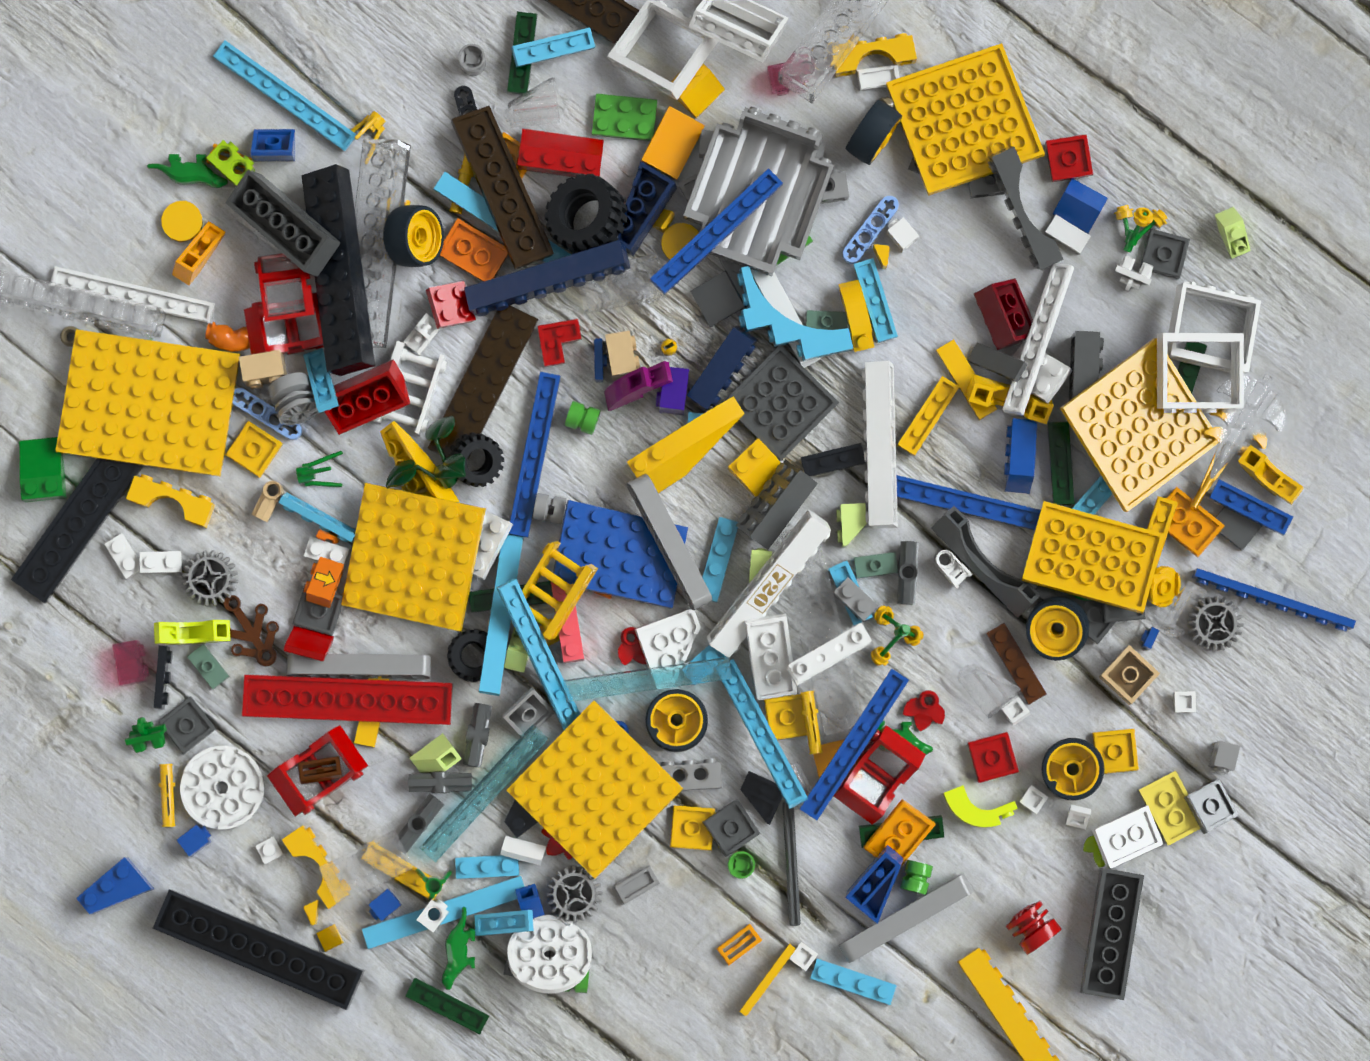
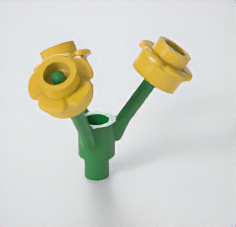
(1143, 218)
(912, 635)

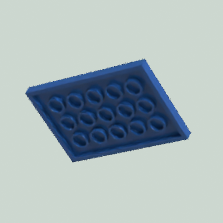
(621, 550)

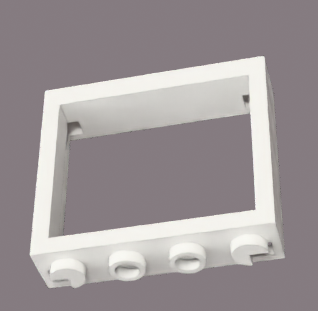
(634, 31)
(735, 36)
(1226, 297)
(1237, 372)

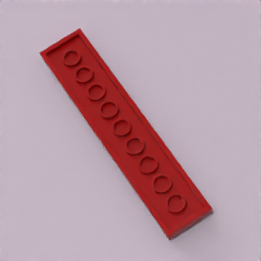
(347, 699)

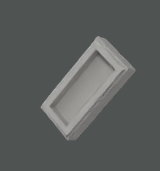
(636, 884)

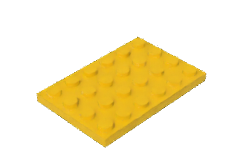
(1093, 557)

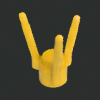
(371, 122)

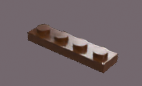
(1016, 663)

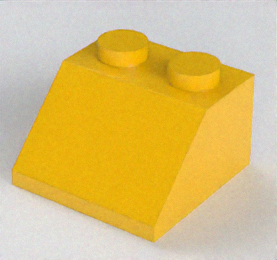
(700, 91)

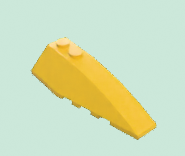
(404, 448)
(684, 448)

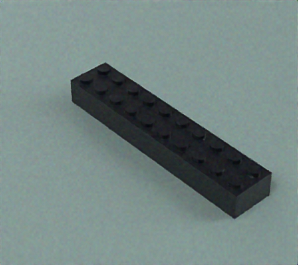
(341, 281)
(258, 949)

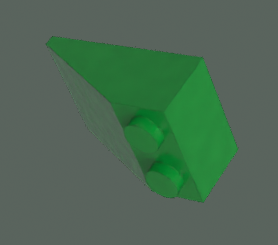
(41, 470)

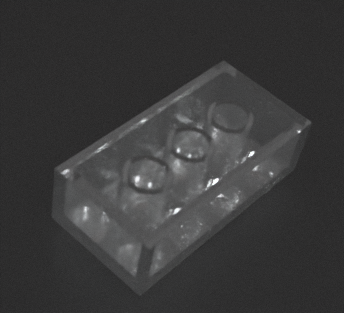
(623, 289)
(366, 868)

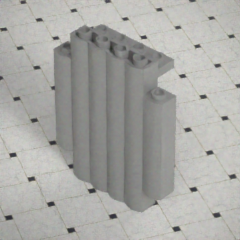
(737, 161)

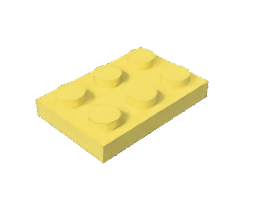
(1169, 807)

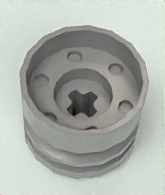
(293, 398)

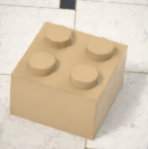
(620, 353)
(262, 368)
(1129, 675)

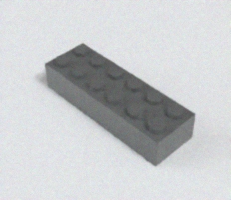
(283, 223)
(1112, 933)

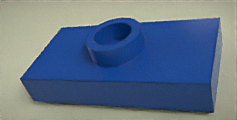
(600, 360)

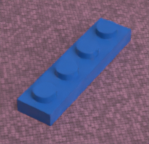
(1251, 507)

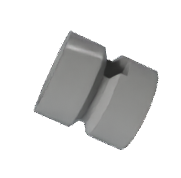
(472, 59)
(542, 505)

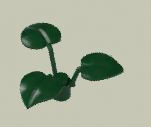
(446, 473)

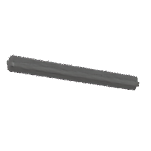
(791, 865)

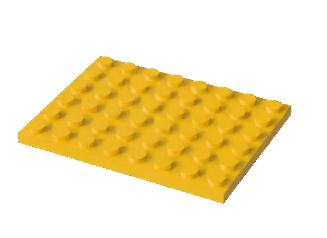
(148, 403)

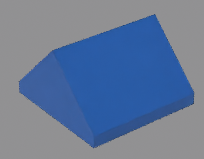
(273, 145)
(1080, 205)

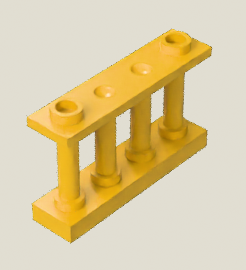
(573, 591)

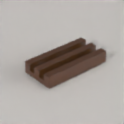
(320, 773)

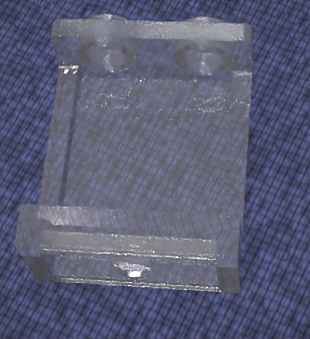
(1187, 590)

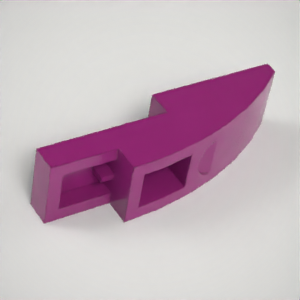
(636, 383)

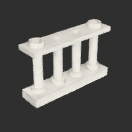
(402, 354)
(829, 654)

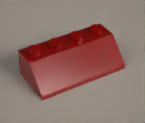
(559, 153)
(368, 397)

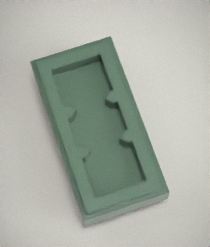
(826, 320)
(875, 565)
(208, 666)

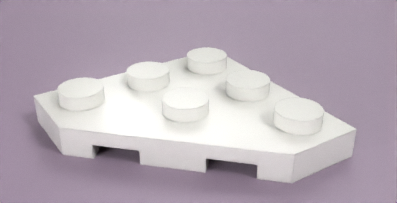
(669, 638)

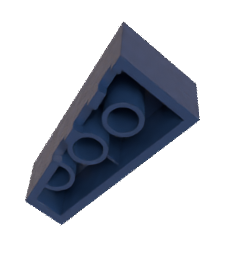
(644, 205)
(722, 367)

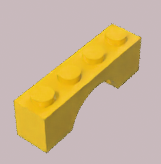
(898, 50)
(992, 392)
(146, 492)
(302, 843)

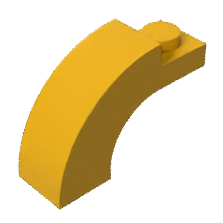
(857, 315)
(1269, 476)

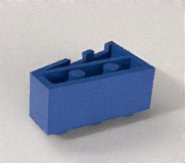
(1021, 455)
(874, 885)
(114, 887)

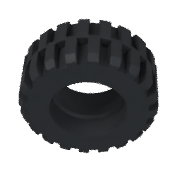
(571, 198)

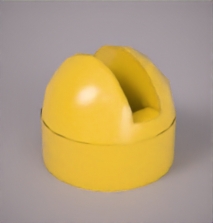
(670, 351)

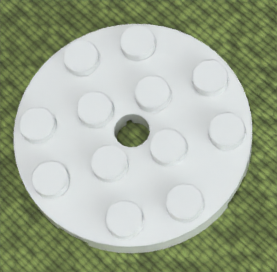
(200, 784)
(560, 972)

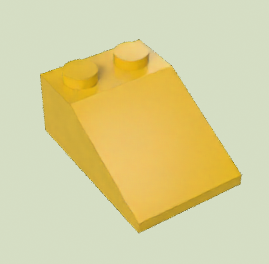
(754, 467)

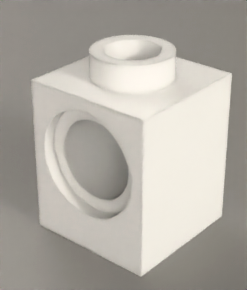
(902, 234)
(424, 916)

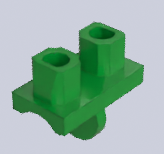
(143, 732)

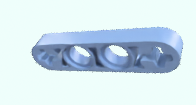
(868, 228)
(265, 415)

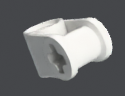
(952, 569)

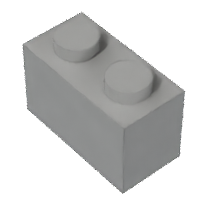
(855, 599)
(1224, 757)

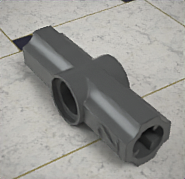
(908, 559)
(477, 735)
(440, 782)
(426, 813)

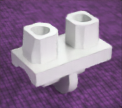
(1143, 275)
(422, 334)

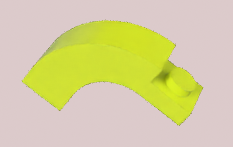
(192, 632)
(968, 813)

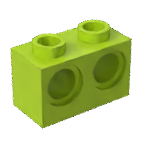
(228, 166)

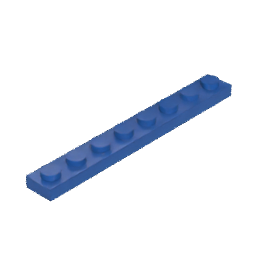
(716, 231)
(534, 454)
(967, 503)
(1282, 603)
(854, 744)

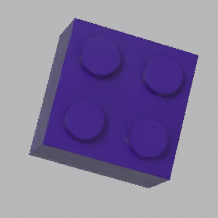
(673, 395)

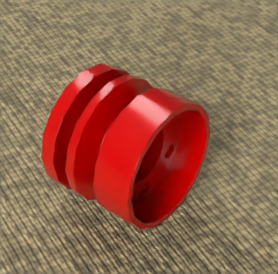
(1033, 927)

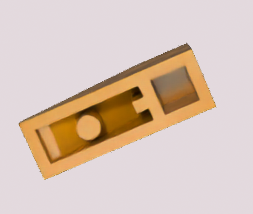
(197, 253)

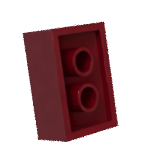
(1005, 313)

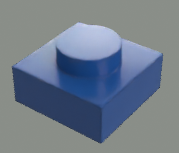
(1149, 637)

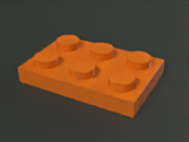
(473, 251)

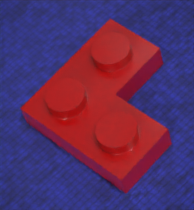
(553, 336)

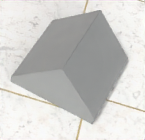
(527, 711)

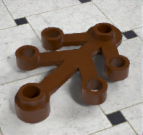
(253, 633)

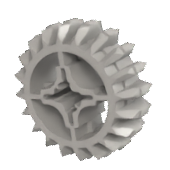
(201, 579)
(1226, 609)
(564, 909)

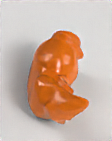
(226, 338)

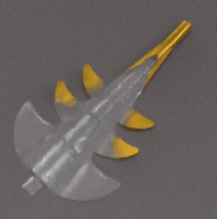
(1259, 403)

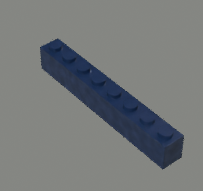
(547, 278)

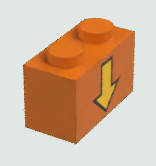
(323, 582)

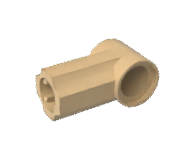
(267, 503)

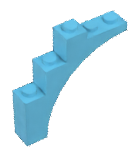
(760, 314)

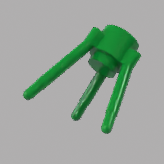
(307, 473)
(433, 884)

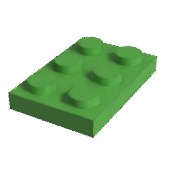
(624, 117)

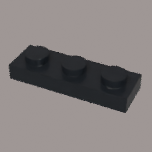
(833, 460)
(163, 677)

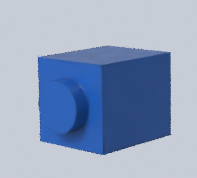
(194, 840)
(530, 900)
(384, 905)

